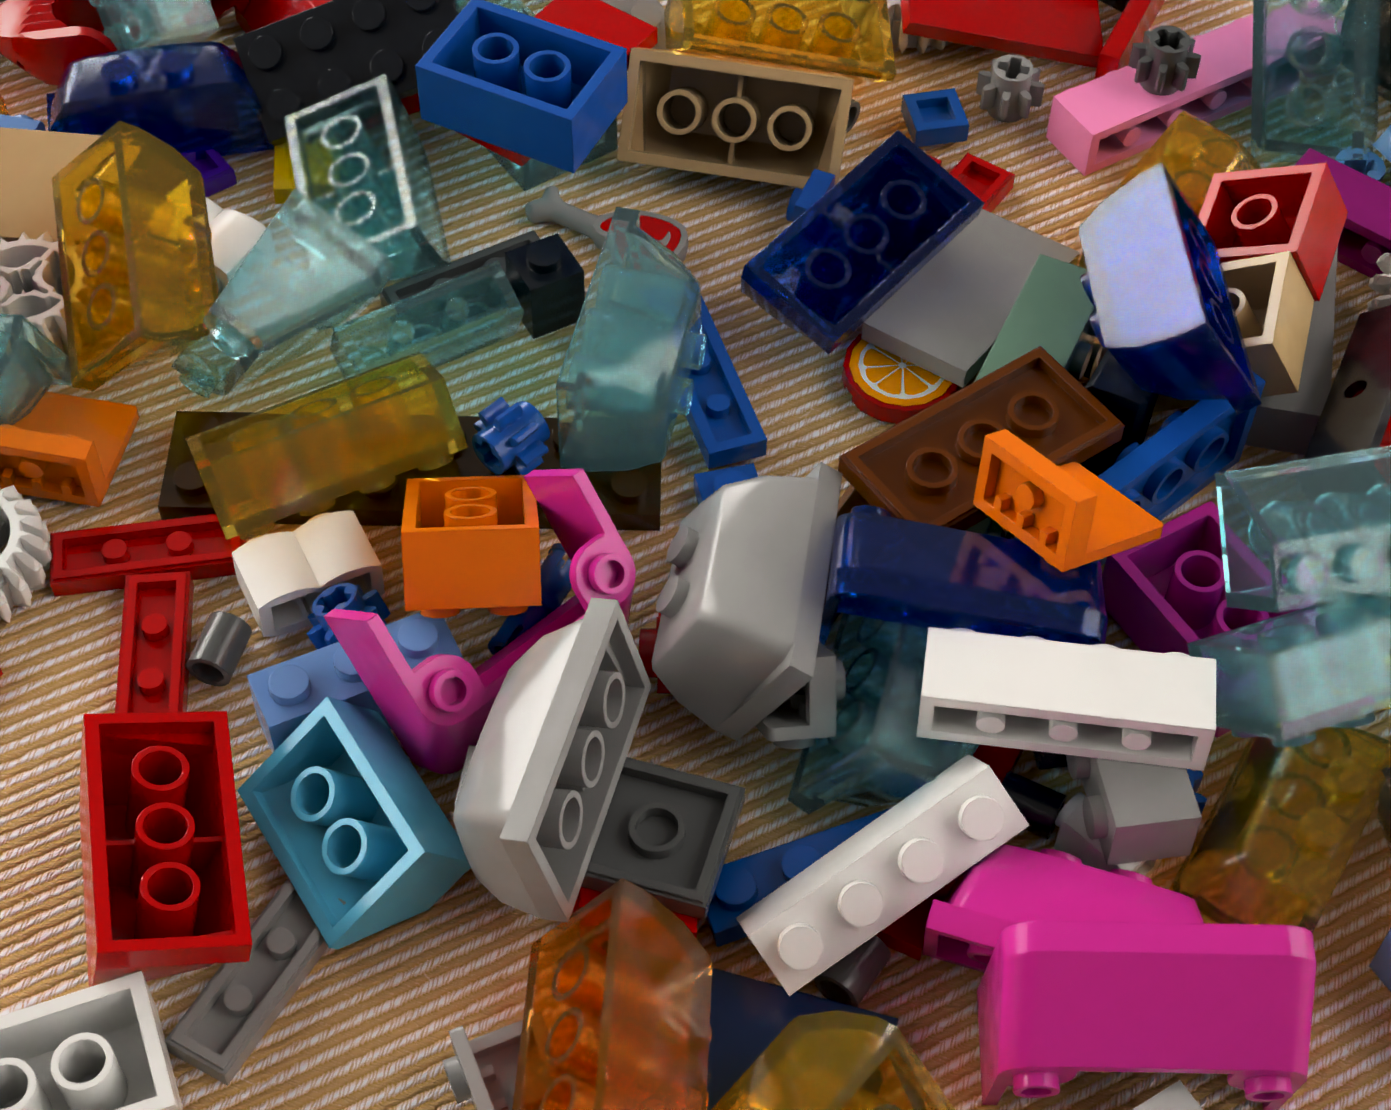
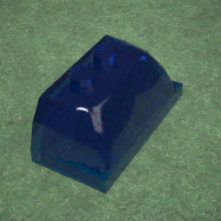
(177, 92)
(860, 243)
(1164, 295)

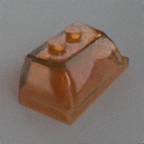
(616, 1010)

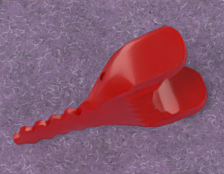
(50, 35)

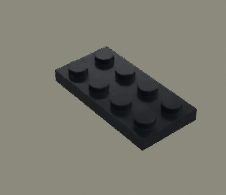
(337, 49)

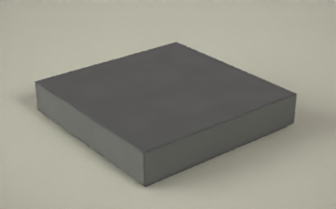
(666, 835)

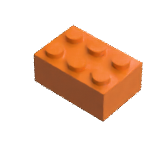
(470, 545)

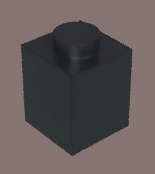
(546, 284)

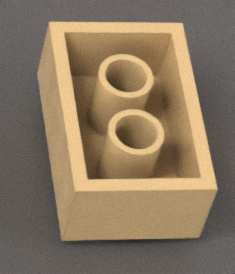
(1273, 318)

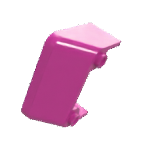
(445, 700)
(1147, 1003)

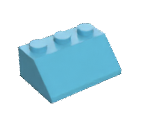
(353, 824)

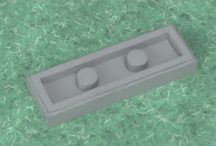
(249, 996)

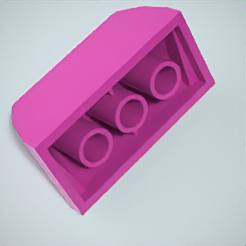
(1034, 886)

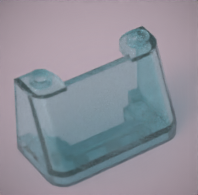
(284, 298)

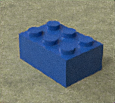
(522, 84)

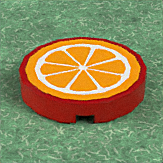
(889, 385)

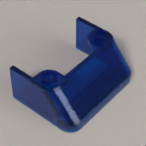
(957, 580)

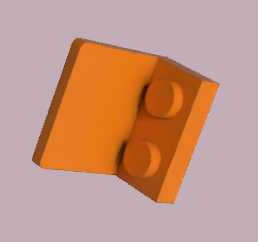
(66, 448)
(1057, 509)

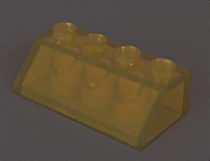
(809, 35)
(327, 445)

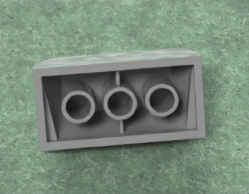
(747, 597)
(552, 762)

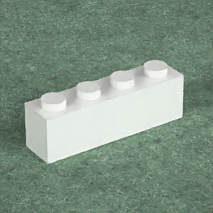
(1068, 698)
(882, 872)

